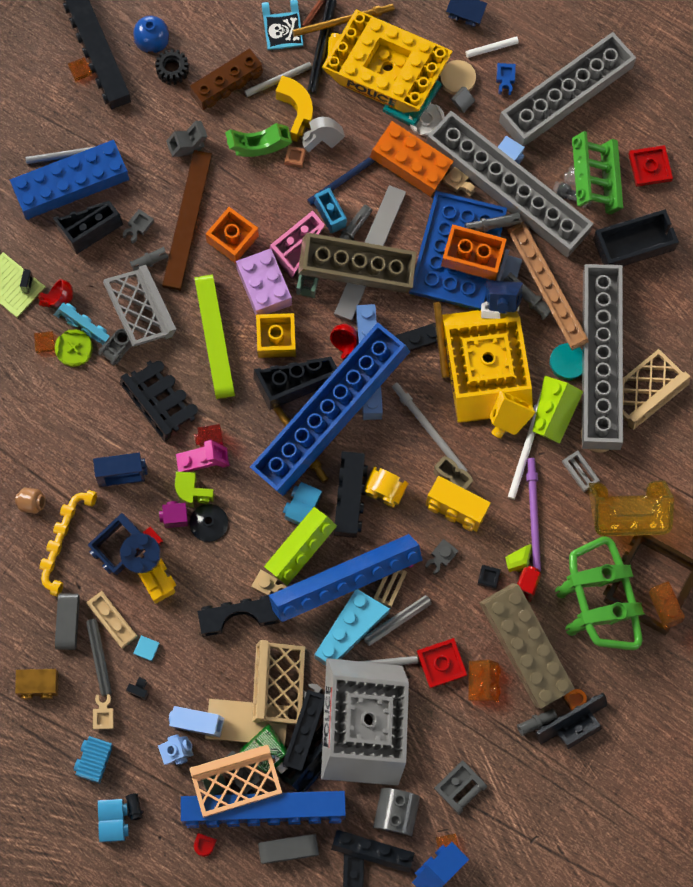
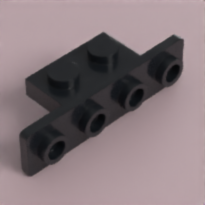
(576, 724)

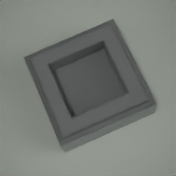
(463, 99)

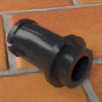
(135, 811)

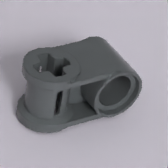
(113, 349)

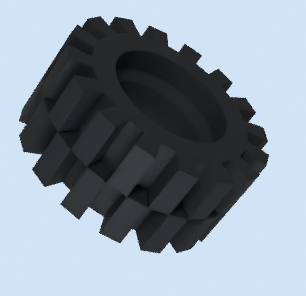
(172, 57)

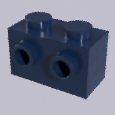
(466, 10)

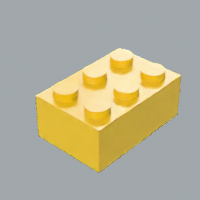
(457, 504)

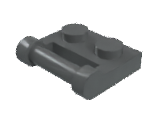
(455, 782)

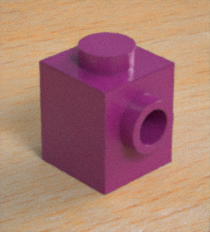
(174, 515)

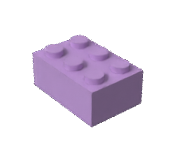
(264, 282)

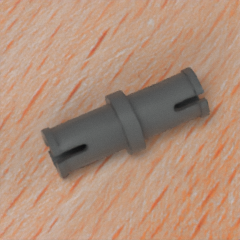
(149, 259)
(537, 722)

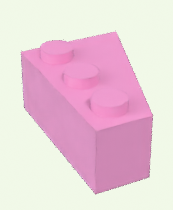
(288, 246)

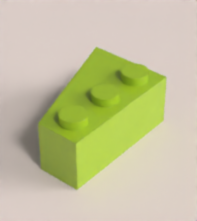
(555, 408)

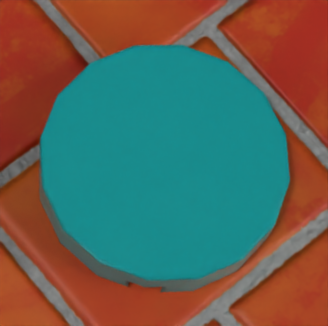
(566, 362)

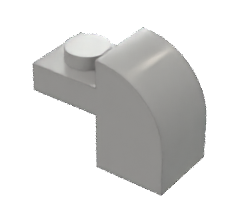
(323, 130)

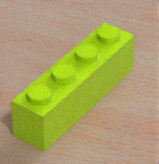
(300, 546)

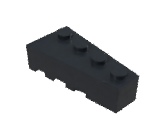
(292, 381)
(349, 494)

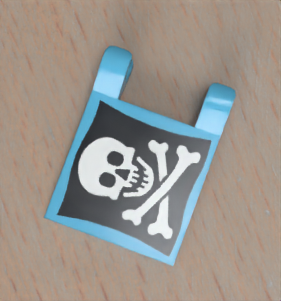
(280, 26)

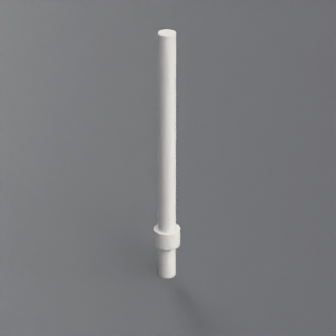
(523, 458)

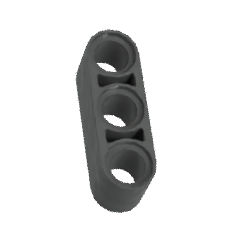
(67, 621)
(288, 849)

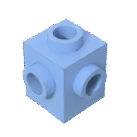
(176, 750)

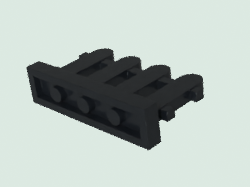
(154, 413)

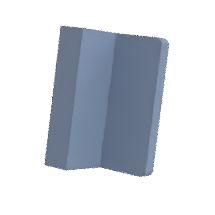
(508, 265)

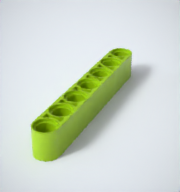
(214, 336)

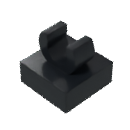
(138, 689)

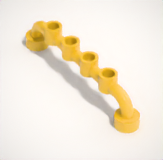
(61, 530)

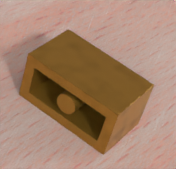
(36, 683)

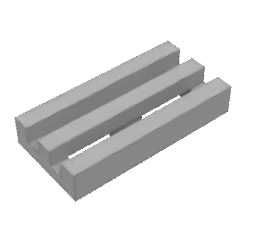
(584, 488)

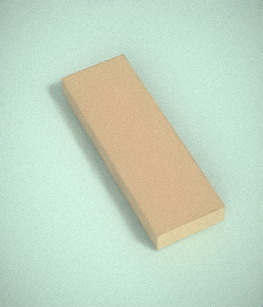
(112, 619)

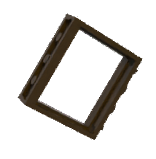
(668, 552)

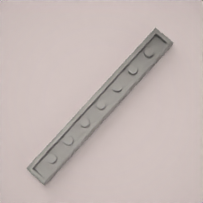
(377, 235)

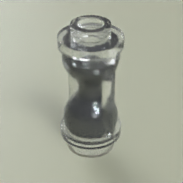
(565, 191)

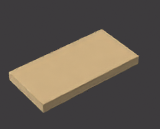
(238, 721)

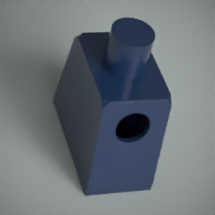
(503, 296)

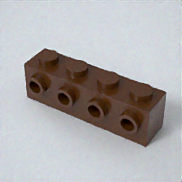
(226, 79)

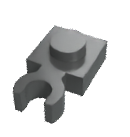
(139, 224)
(443, 555)

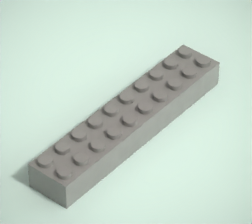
(510, 184)
(602, 357)

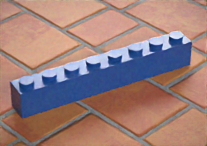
(345, 578)

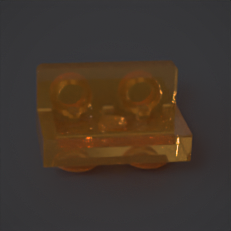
(484, 681)

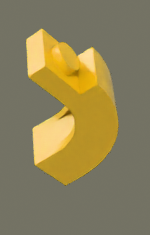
(298, 97)

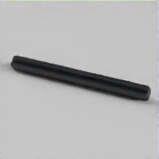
(321, 49)

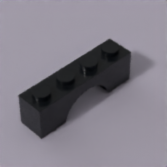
(213, 619)

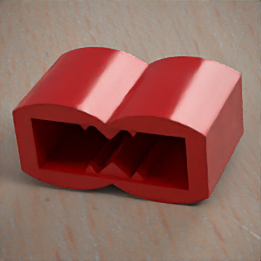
(529, 581)

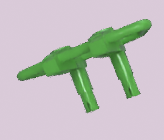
(604, 615)

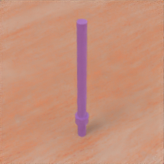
(532, 478)

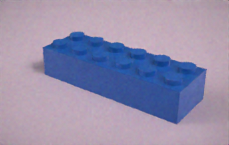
(69, 179)

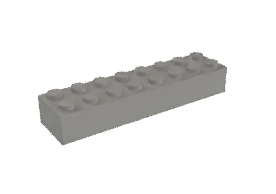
(567, 89)

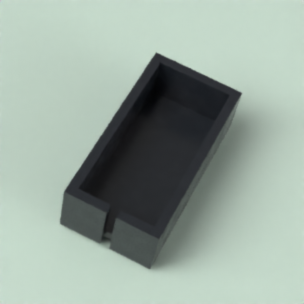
(636, 239)

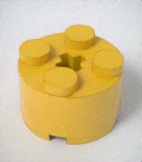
(385, 486)

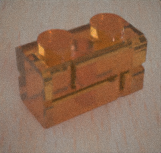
(666, 605)

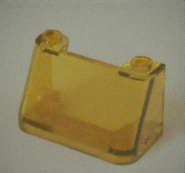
(632, 514)

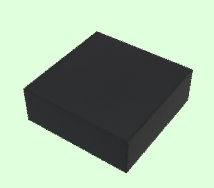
(26, 281)
(489, 577)

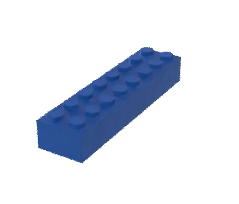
(280, 808)

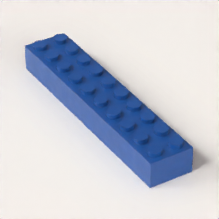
(330, 409)

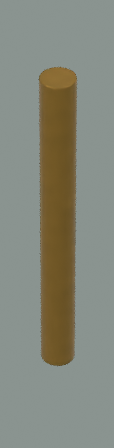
(441, 340)

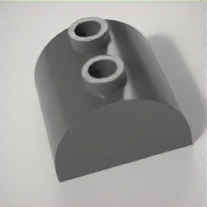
(396, 811)

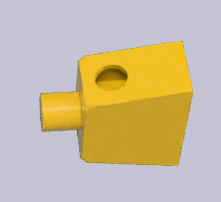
(510, 414)

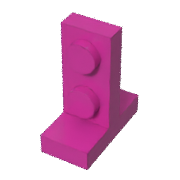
(203, 457)

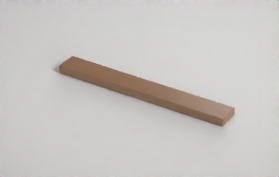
(548, 286)

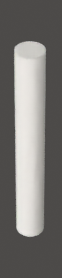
(491, 47)

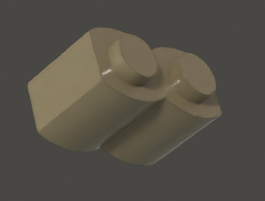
(449, 470)

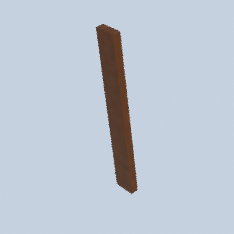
(187, 220)

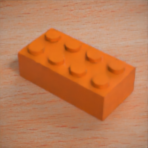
(411, 158)

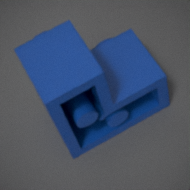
(441, 869)

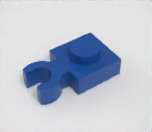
(505, 76)

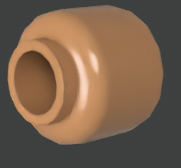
(30, 500)

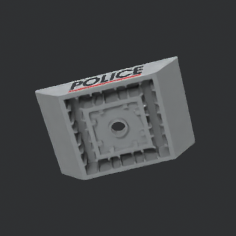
(350, 746)

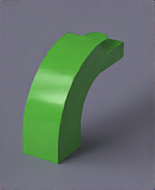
(259, 143)

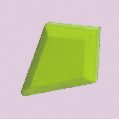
(519, 559)

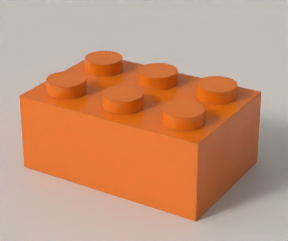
(473, 252)

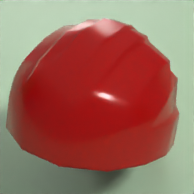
(60, 293)
(344, 339)

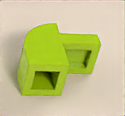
(187, 492)

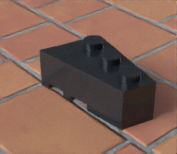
(88, 226)

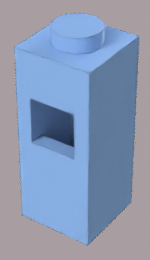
(196, 721)

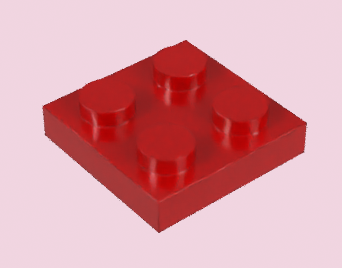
(650, 165)
(441, 663)

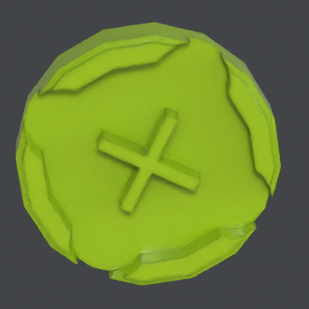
(73, 348)

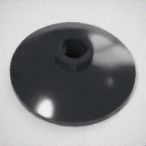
(212, 531)

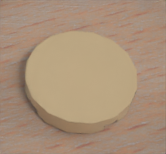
(457, 75)

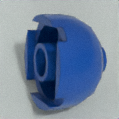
(151, 34)

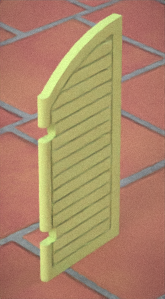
(10, 291)

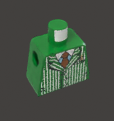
(268, 736)

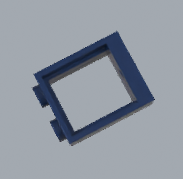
(120, 469)
(104, 535)

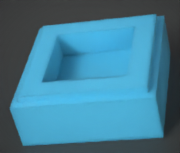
(146, 648)

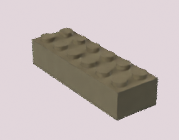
(357, 263)
(526, 645)

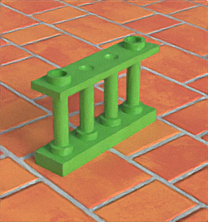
(610, 170)

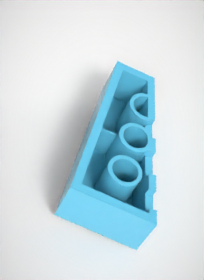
(353, 623)

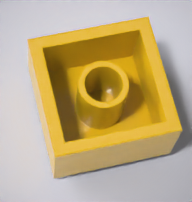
(275, 335)

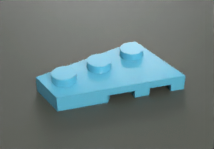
(75, 319)

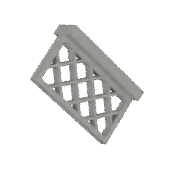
(154, 301)

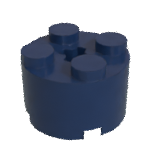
(129, 551)

